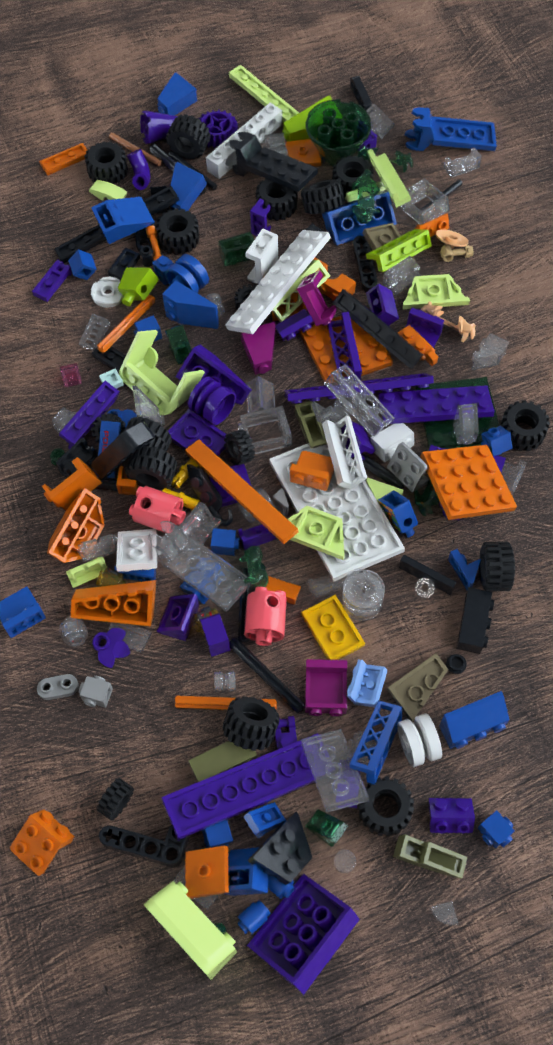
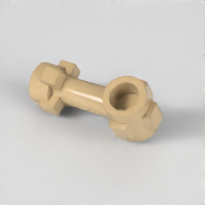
(448, 253)

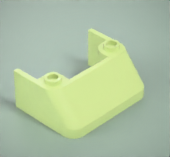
(140, 370)
(191, 928)

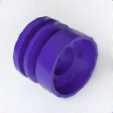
(212, 400)

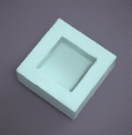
(112, 378)

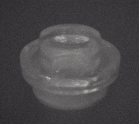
(418, 588)

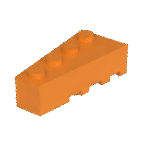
(116, 603)

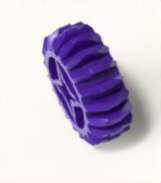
(220, 126)

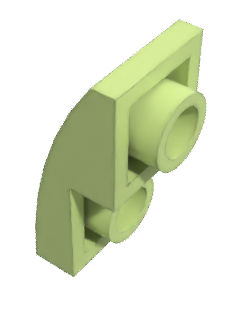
(105, 189)

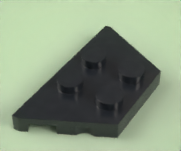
(284, 851)

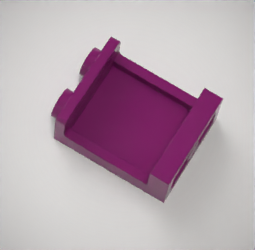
(314, 301)
(326, 687)

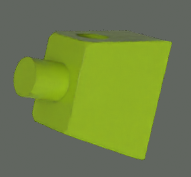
(136, 284)

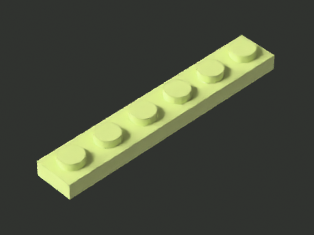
(261, 91)

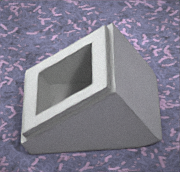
(280, 502)

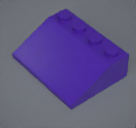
(304, 933)

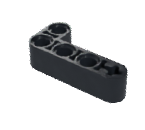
(122, 449)
(143, 842)

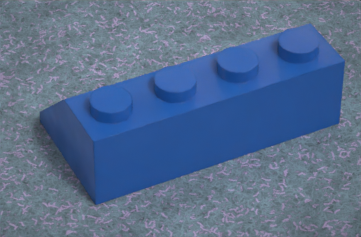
(343, 223)

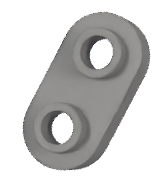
(57, 687)

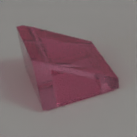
(70, 375)

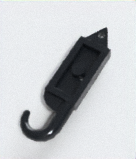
(207, 493)

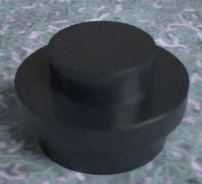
(456, 664)

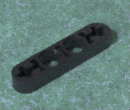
(362, 264)

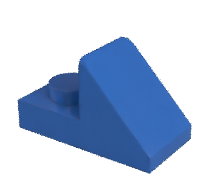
(465, 572)
(264, 819)

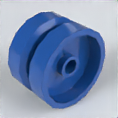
(188, 272)

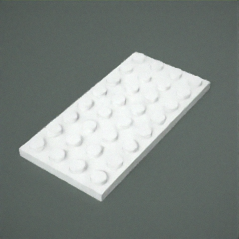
(366, 529)

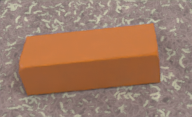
(291, 590)

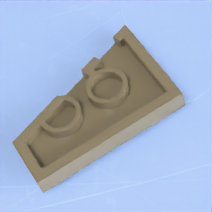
(416, 686)

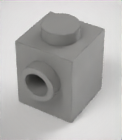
(95, 691)

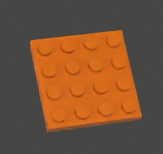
(371, 353)
(468, 482)

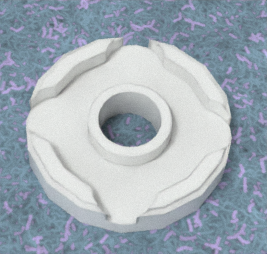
(106, 300)

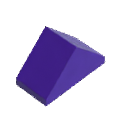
(215, 635)

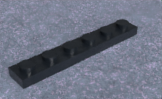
(378, 329)

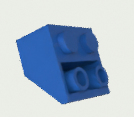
(243, 876)

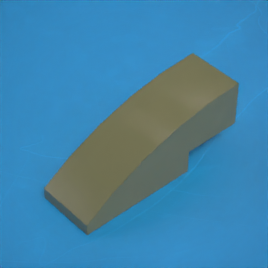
(309, 425)
(430, 856)

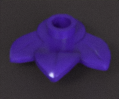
(113, 648)

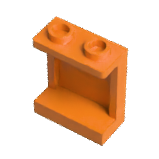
(69, 489)

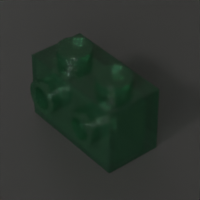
(234, 249)

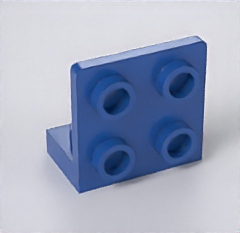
(20, 612)

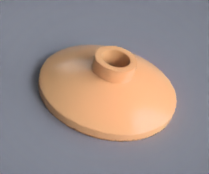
(452, 238)

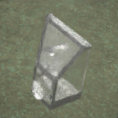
(146, 408)

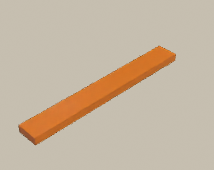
(242, 491)

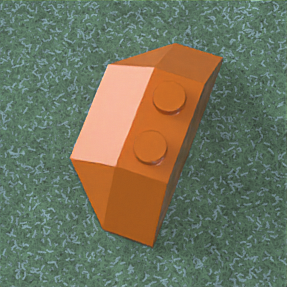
(79, 523)

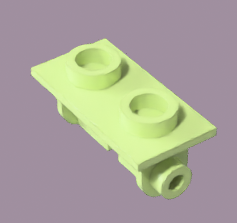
(86, 572)

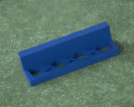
(384, 743)

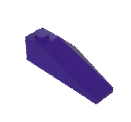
(204, 360)

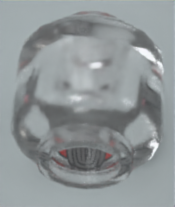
(73, 631)

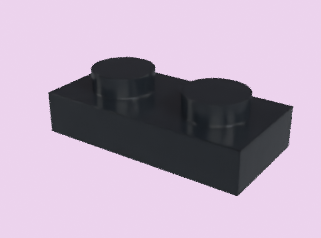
(127, 258)
(111, 358)

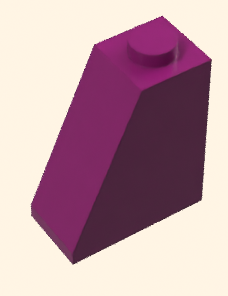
(260, 347)

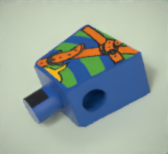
(399, 513)

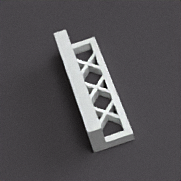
(341, 456)

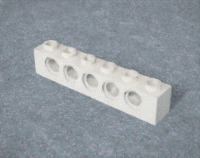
(262, 124)

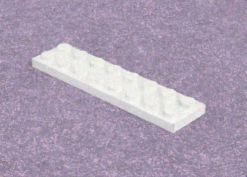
(277, 281)

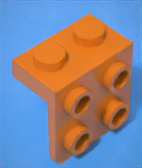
(312, 470)
(40, 841)

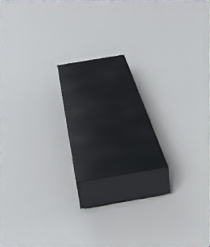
(421, 571)

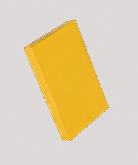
(333, 628)

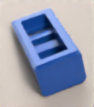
(139, 575)

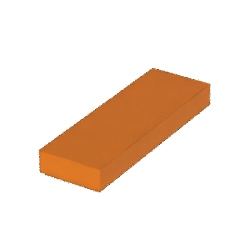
(64, 159)

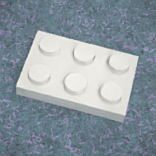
(135, 551)

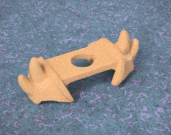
(463, 327)

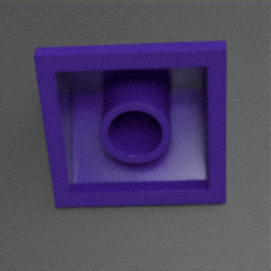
(179, 616)

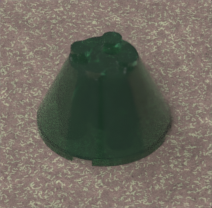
(337, 129)

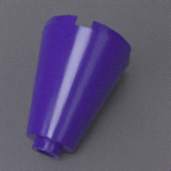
(155, 126)

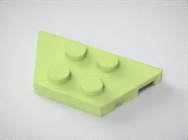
(435, 289)
(319, 531)

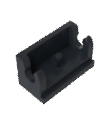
(80, 450)

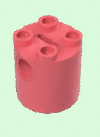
(162, 508)
(265, 616)

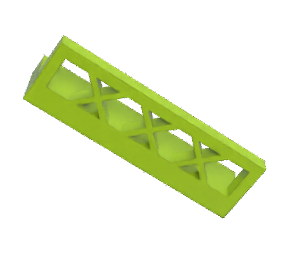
(400, 248)

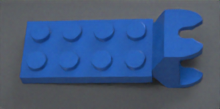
(449, 132)

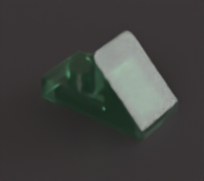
(179, 343)
(326, 827)

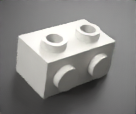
(389, 439)

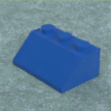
(475, 720)

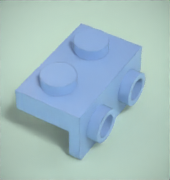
(366, 684)

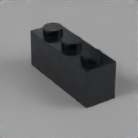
(475, 620)

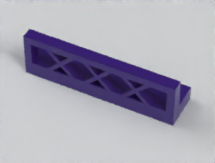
(350, 344)
(94, 407)

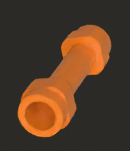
(152, 233)

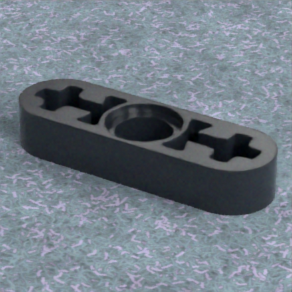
(360, 92)

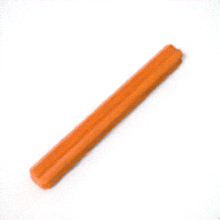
(126, 323)
(218, 703)

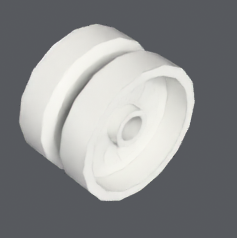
(419, 740)

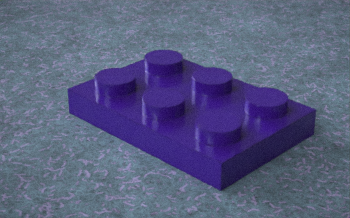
(193, 428)

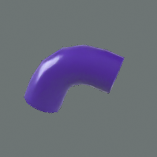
(140, 168)

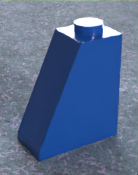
(176, 96)
(187, 185)

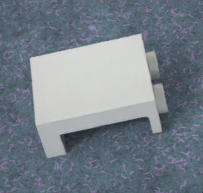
(264, 253)

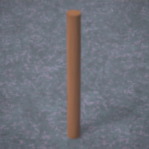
(130, 146)

